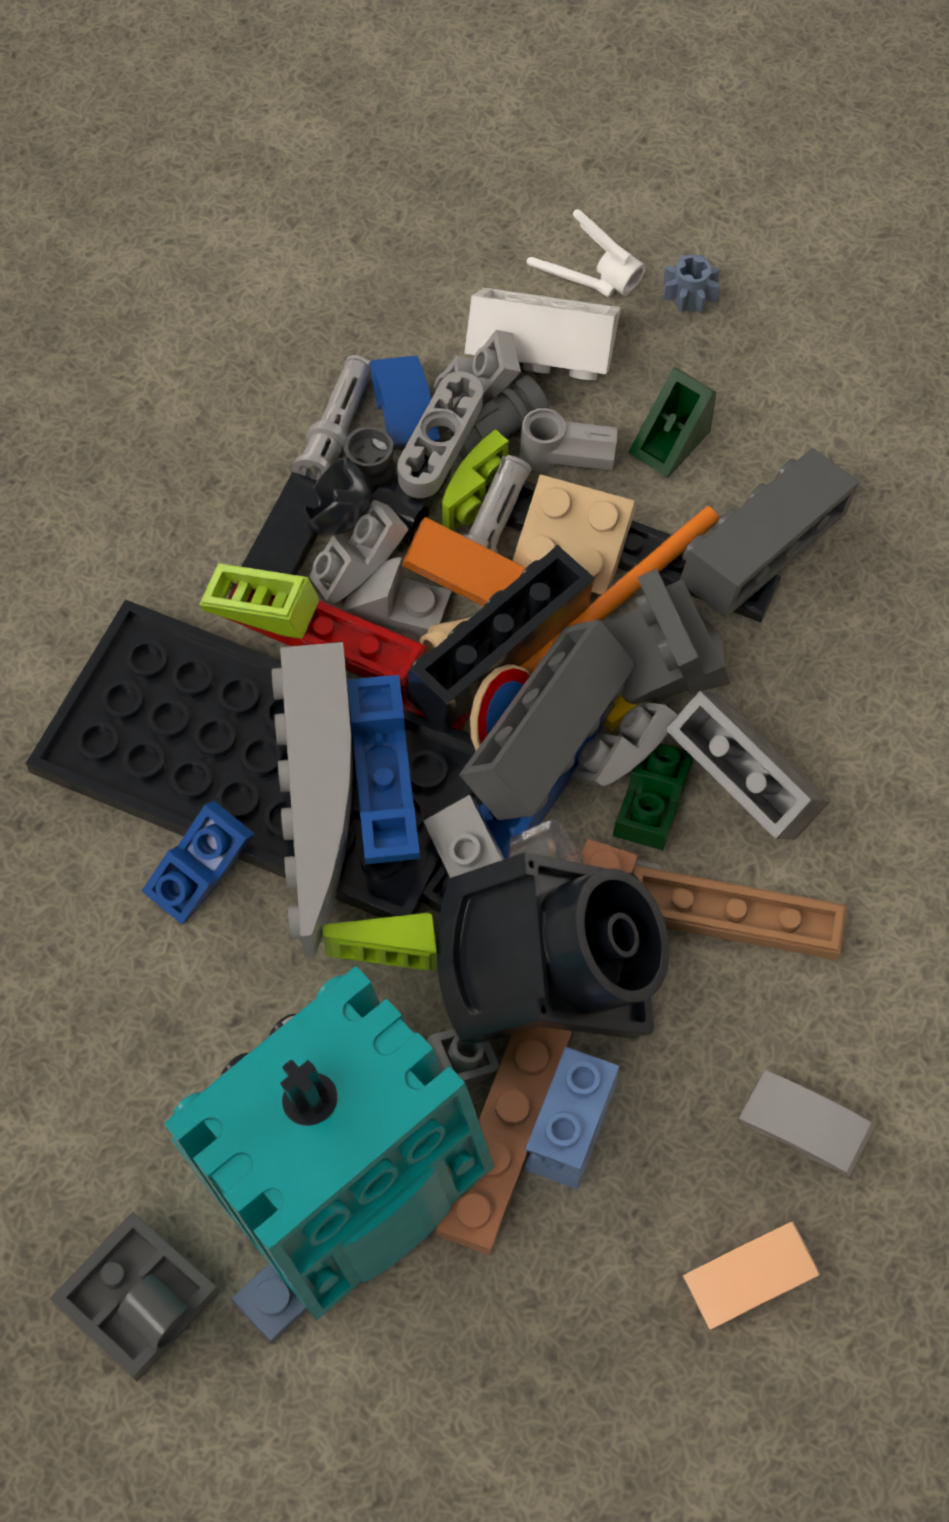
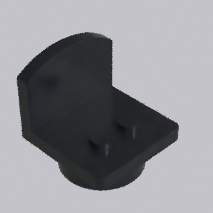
(549, 949)

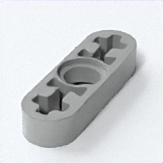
(441, 454)

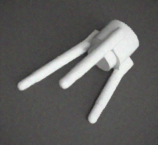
(617, 267)

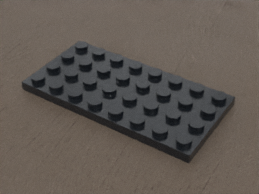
(190, 720)

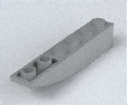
(318, 780)

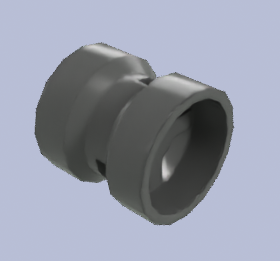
(373, 454)

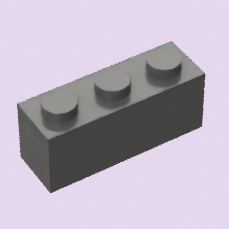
(747, 765)

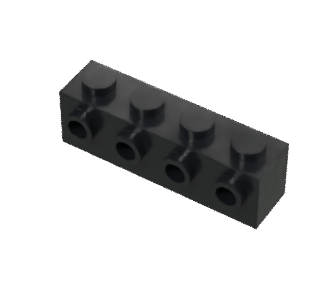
(503, 632)

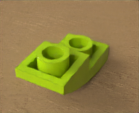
(469, 481)

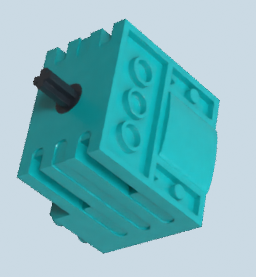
(334, 1141)

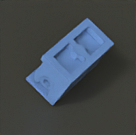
(571, 1117)

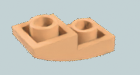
(751, 1275)

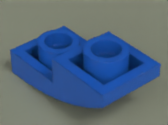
(402, 396)
(198, 862)

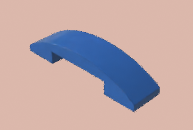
(382, 770)

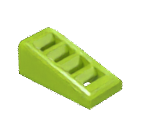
(289, 612)
(390, 941)

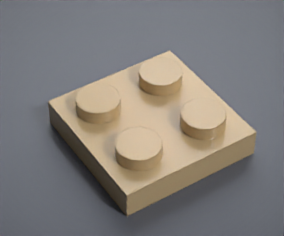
(582, 522)

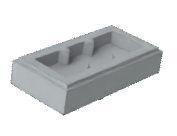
(463, 837)

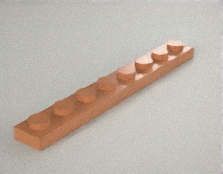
(514, 1109)

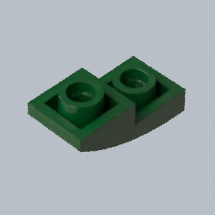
(653, 797)

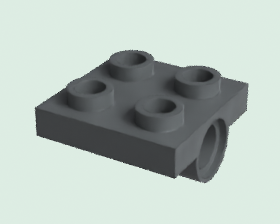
(134, 1296)

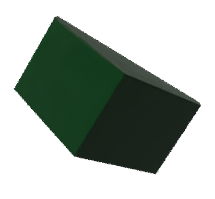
(675, 423)

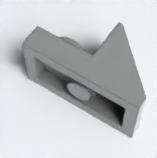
(397, 601)

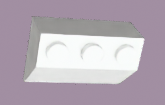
(546, 330)

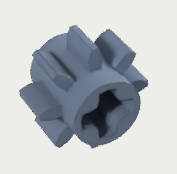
(691, 283)

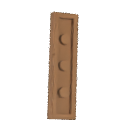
(746, 913)

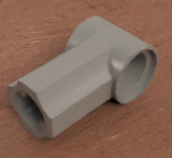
(552, 441)

